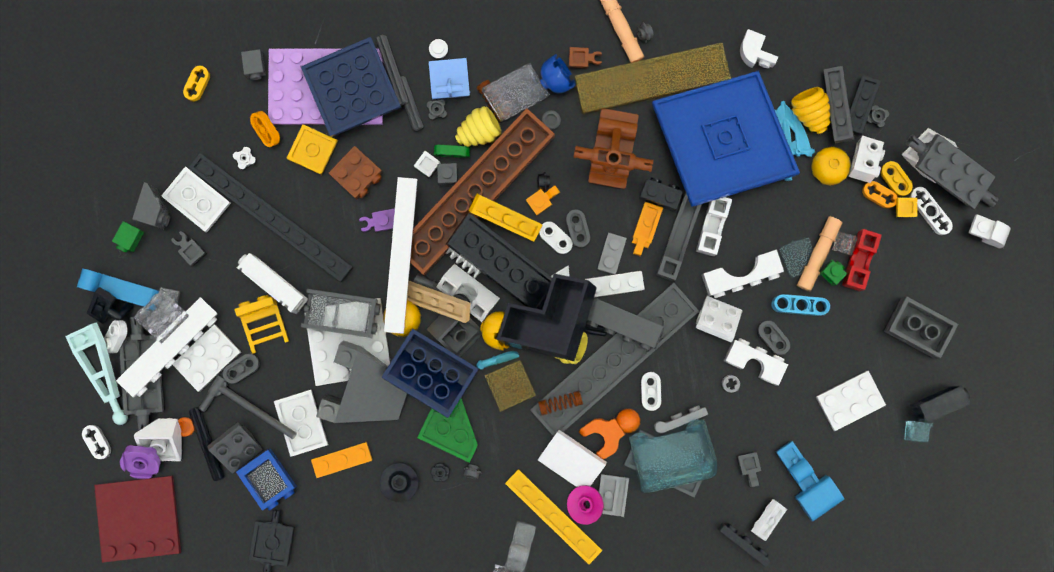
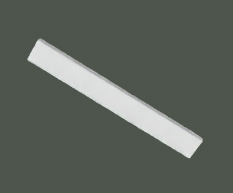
(400, 255)

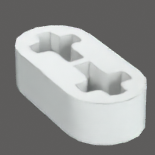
(100, 439)

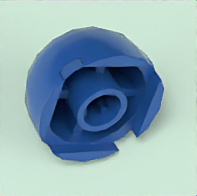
(556, 75)

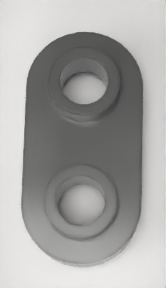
(578, 228)
(773, 337)
(241, 368)

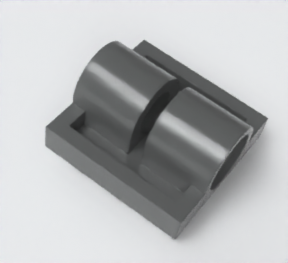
(235, 447)

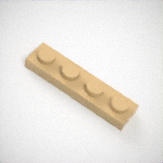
(438, 302)

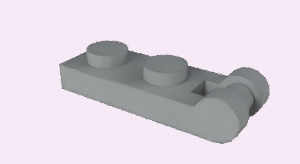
(679, 419)

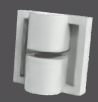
(718, 319)

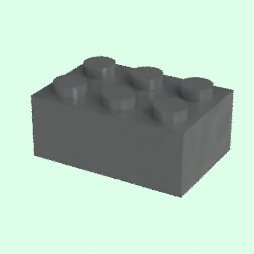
(921, 327)

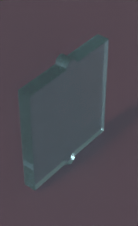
(796, 256)

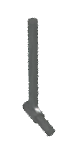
(220, 387)

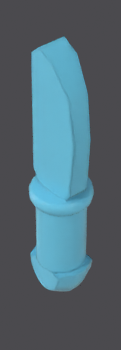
(497, 359)

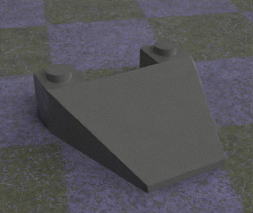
(366, 393)

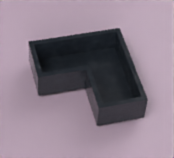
(558, 326)

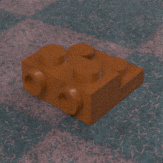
(356, 173)

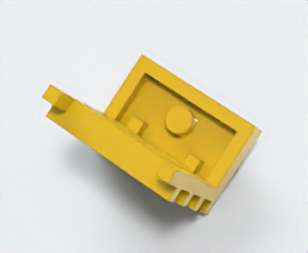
(263, 308)

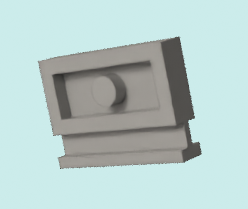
(614, 494)

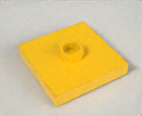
(312, 149)

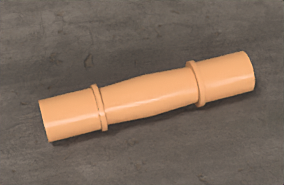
(623, 30)
(819, 253)

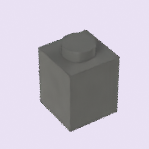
(253, 64)
(447, 174)

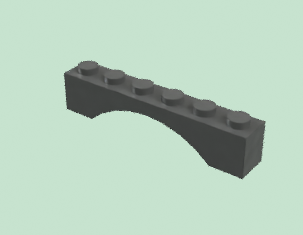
(678, 240)

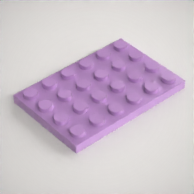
(288, 91)

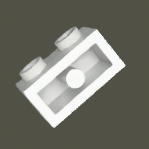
(866, 159)

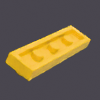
(505, 217)

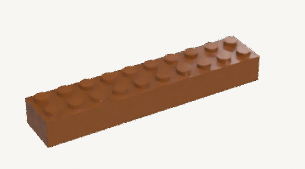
(487, 177)

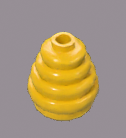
(812, 109)

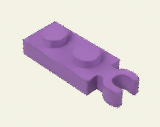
(381, 220)

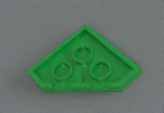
(451, 433)

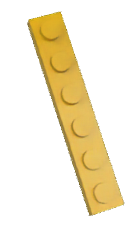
(553, 516)

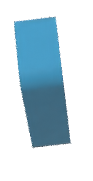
(118, 288)

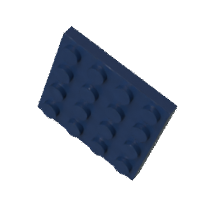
(350, 87)

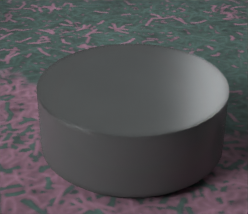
(551, 119)

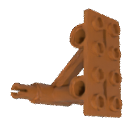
(613, 149)

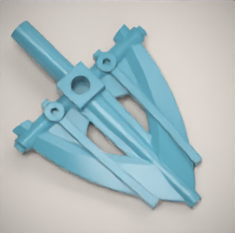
(789, 120)

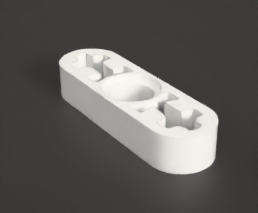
(922, 210)

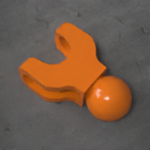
(612, 430)

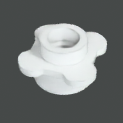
(242, 164)

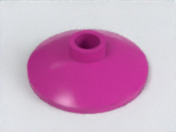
(577, 505)

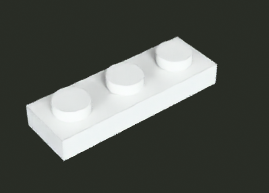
(618, 283)

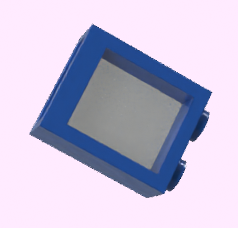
(268, 481)

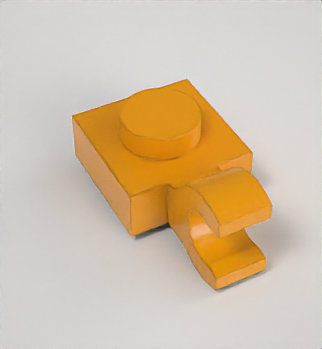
(540, 201)

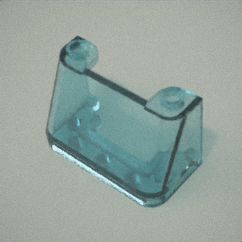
(674, 457)

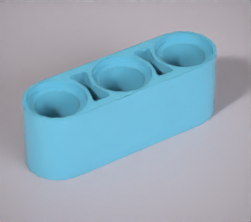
(810, 305)

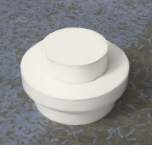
(438, 48)

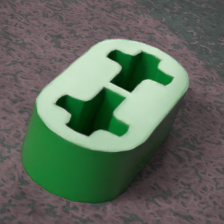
(451, 151)

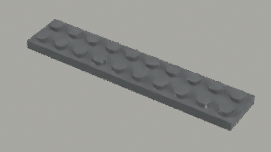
(614, 361)

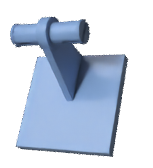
(449, 78)

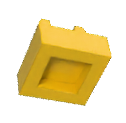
(906, 207)

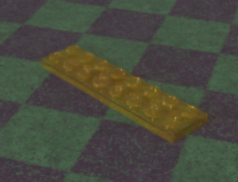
(652, 78)

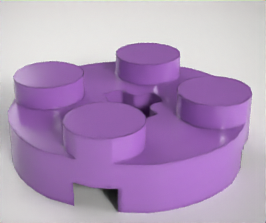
(131, 457)

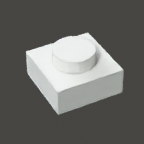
(427, 164)

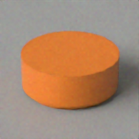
(186, 426)

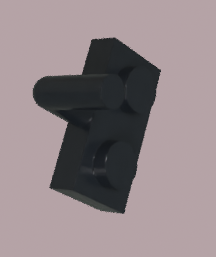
(102, 306)

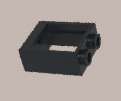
(940, 403)

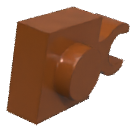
(580, 57)

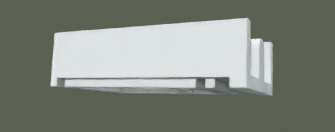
(272, 282)

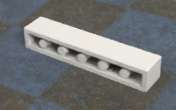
(160, 355)

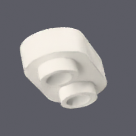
(554, 239)
(115, 336)
(651, 391)

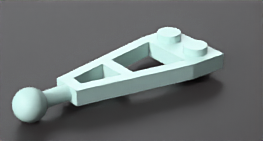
(83, 339)

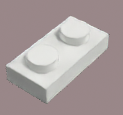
(768, 520)

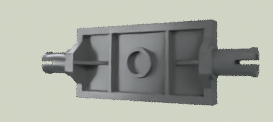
(953, 170)
(152, 399)

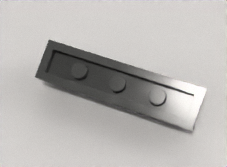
(839, 104)

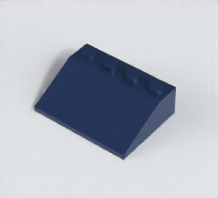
(430, 373)

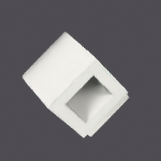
(751, 51)
(991, 232)

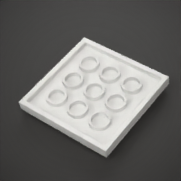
(325, 346)

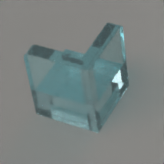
(917, 431)

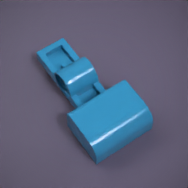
(817, 494)

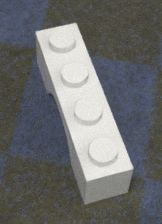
(765, 266)

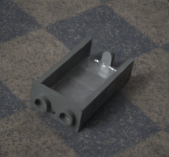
(341, 313)

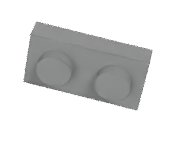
(611, 253)

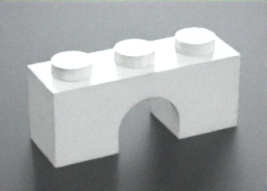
(713, 225)
(459, 282)
(771, 367)

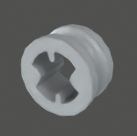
(735, 387)

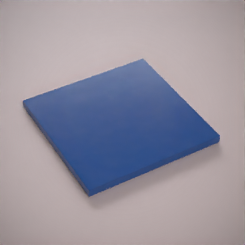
(725, 138)

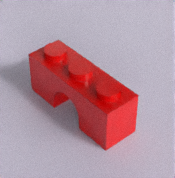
(859, 262)

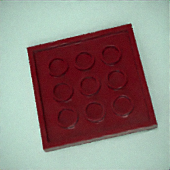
(137, 519)

